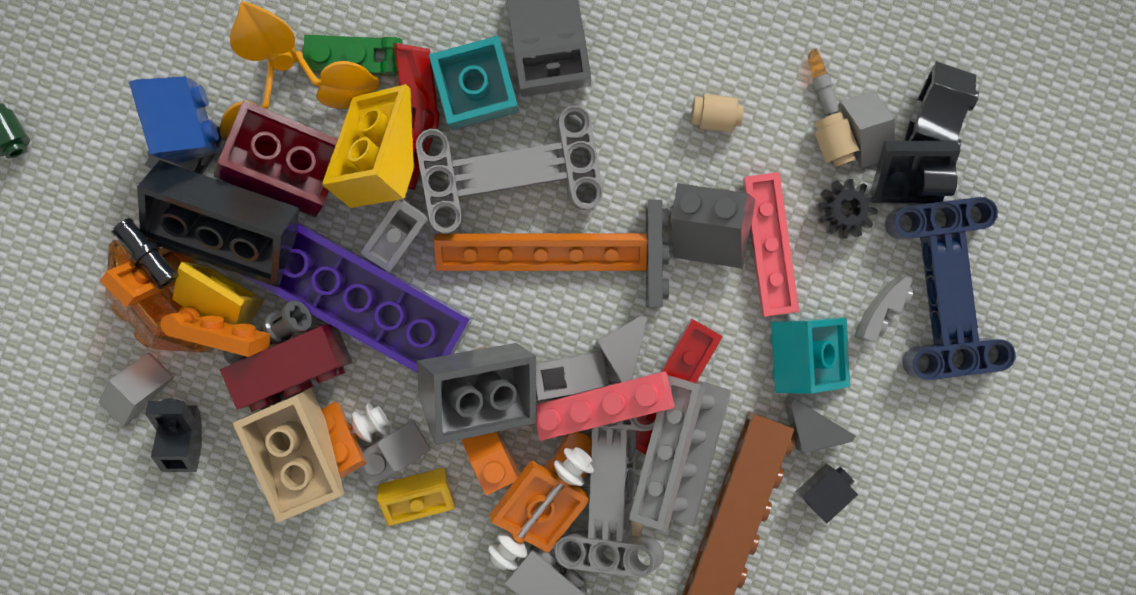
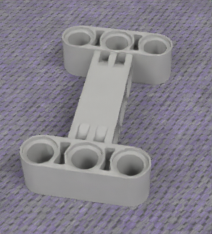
(511, 169)
(611, 507)

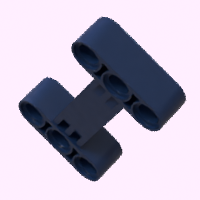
(950, 289)

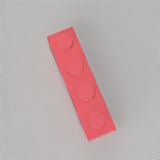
(771, 246)
(604, 406)

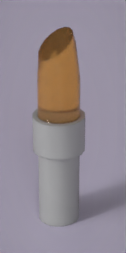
(822, 82)

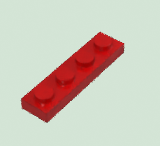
(685, 362)

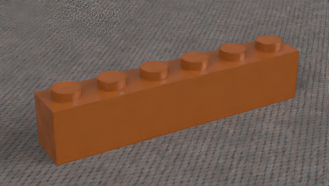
(740, 507)

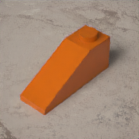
(491, 461)

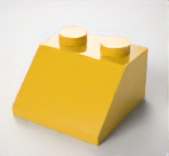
(214, 294)

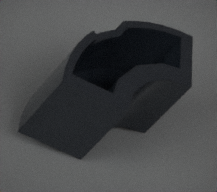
(945, 102)

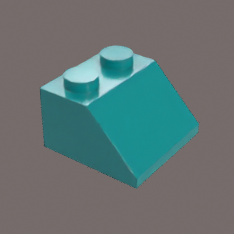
(810, 355)

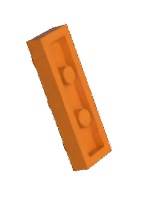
(133, 284)

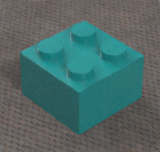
(474, 83)

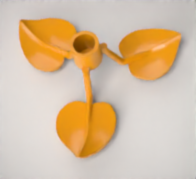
(263, 35)

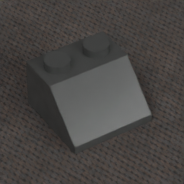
(711, 225)

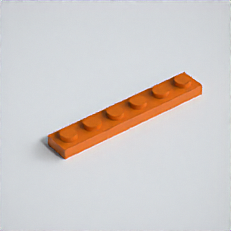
(541, 252)

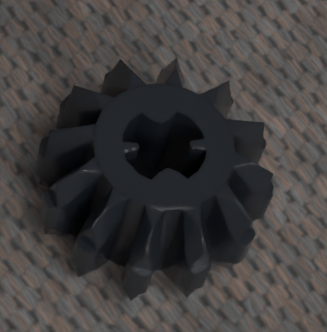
(842, 194)

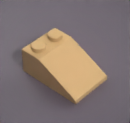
(291, 454)

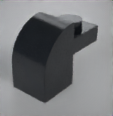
(177, 435)

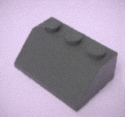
(477, 392)

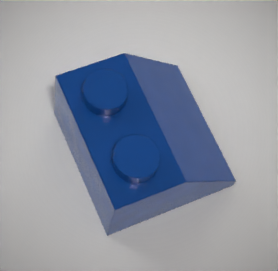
(174, 118)

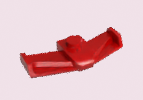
(416, 72)

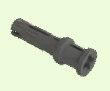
(280, 326)

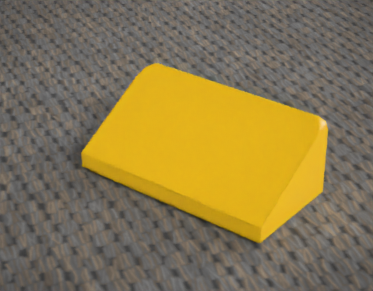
(415, 497)

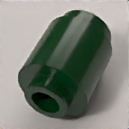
(12, 135)

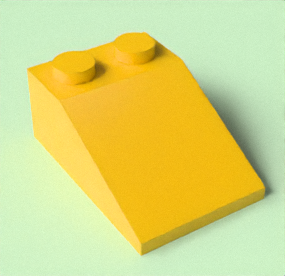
(373, 149)

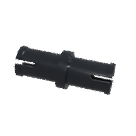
(144, 253)

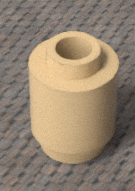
(716, 113)
(836, 139)

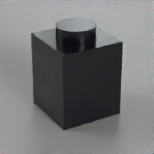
(828, 491)

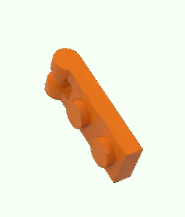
(214, 332)

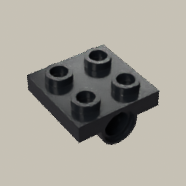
(916, 172)

